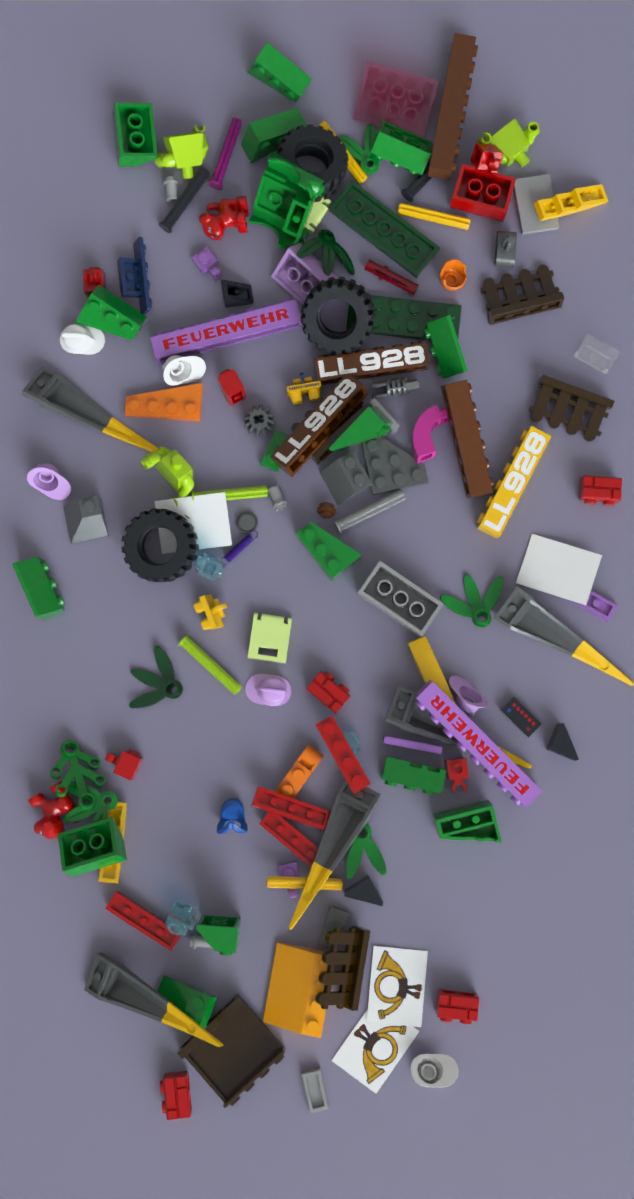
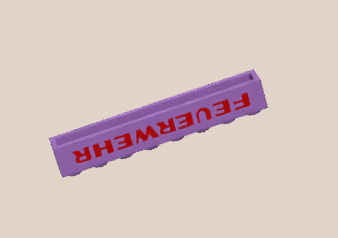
(227, 331)
(473, 739)

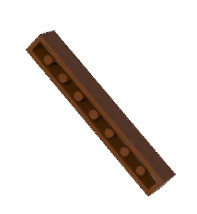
(452, 105)

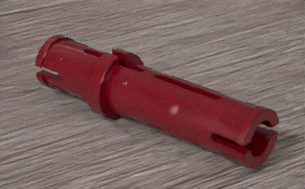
(372, 266)

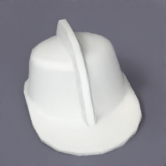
(82, 339)
(183, 369)
(434, 1070)

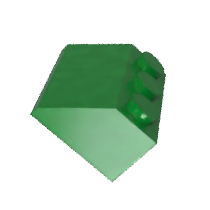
(134, 133)
(401, 148)
(445, 347)
(39, 587)
(91, 847)
(220, 932)

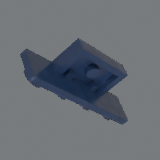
(134, 276)

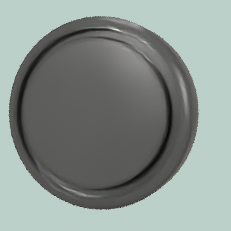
(247, 522)

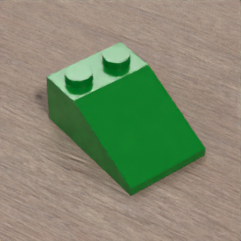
(367, 426)
(188, 999)

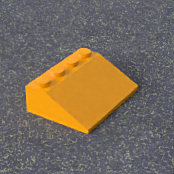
(294, 989)

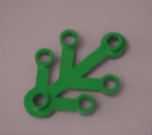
(77, 772)

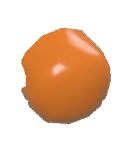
(453, 275)

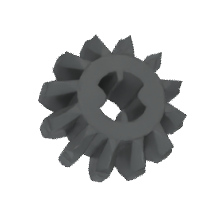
(259, 427)

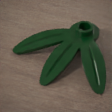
(327, 241)
(151, 679)

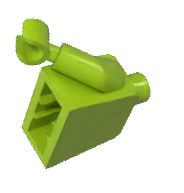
(513, 142)
(184, 151)
(172, 468)

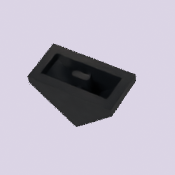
(236, 293)
(561, 743)
(364, 891)

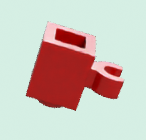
(486, 157)
(92, 278)
(126, 764)
(457, 770)

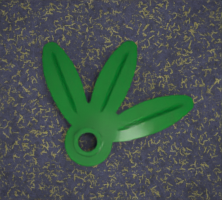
(363, 155)
(473, 596)
(100, 808)
(372, 852)

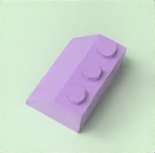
(299, 274)

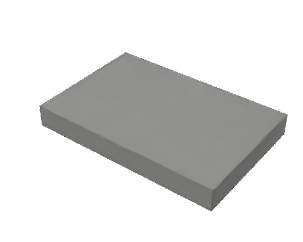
(526, 193)

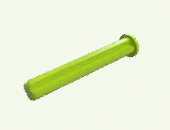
(238, 493)
(208, 663)

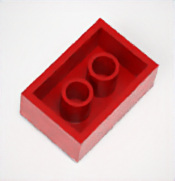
(482, 192)

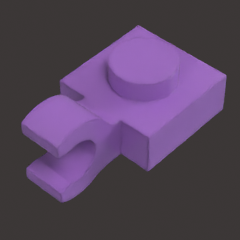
(207, 262)
(289, 870)

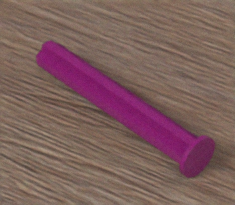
(228, 146)

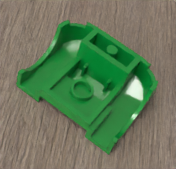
(286, 200)

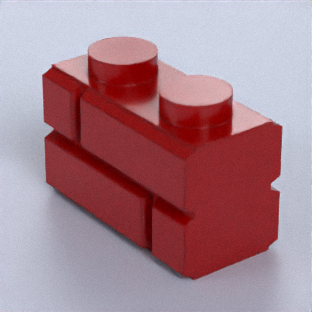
(231, 387)
(600, 489)
(328, 691)
(457, 1006)
(177, 1095)

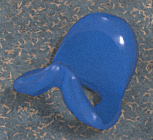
(232, 811)

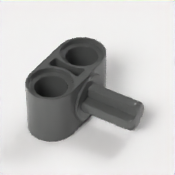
(505, 249)

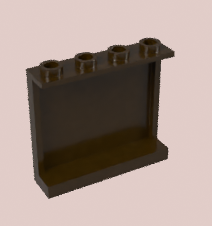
(246, 1051)

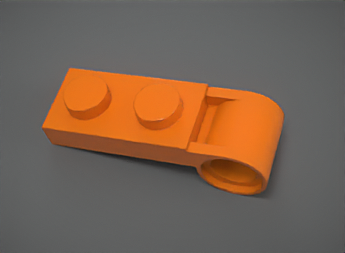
(300, 772)

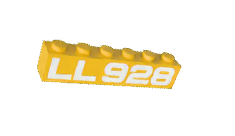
(514, 482)

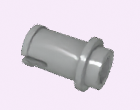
(171, 189)
(277, 498)
(198, 941)

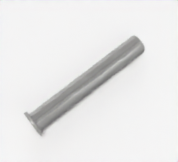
(369, 511)

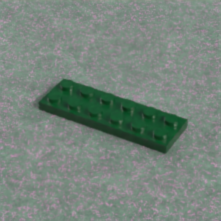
(384, 229)
(406, 317)

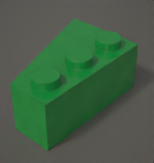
(279, 73)
(266, 134)
(111, 314)
(327, 550)
(413, 775)
(468, 823)

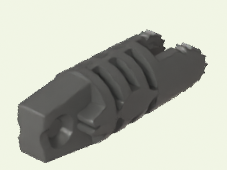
(395, 387)

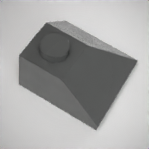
(85, 519)

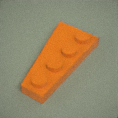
(171, 404)

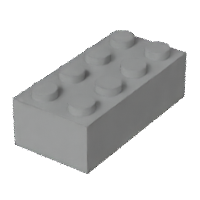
(400, 599)

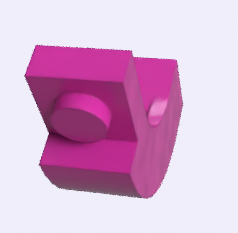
(421, 442)

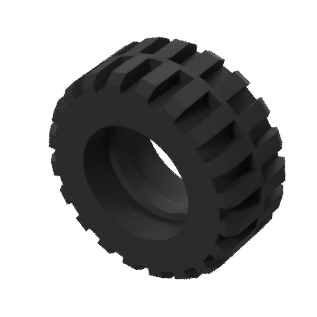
(320, 144)
(330, 339)
(136, 536)

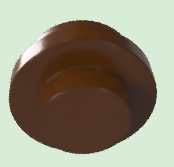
(326, 510)

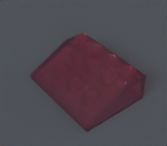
(395, 98)

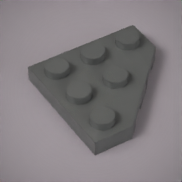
(391, 467)

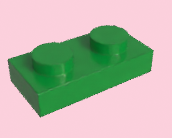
(276, 441)

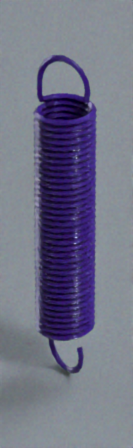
(239, 547)

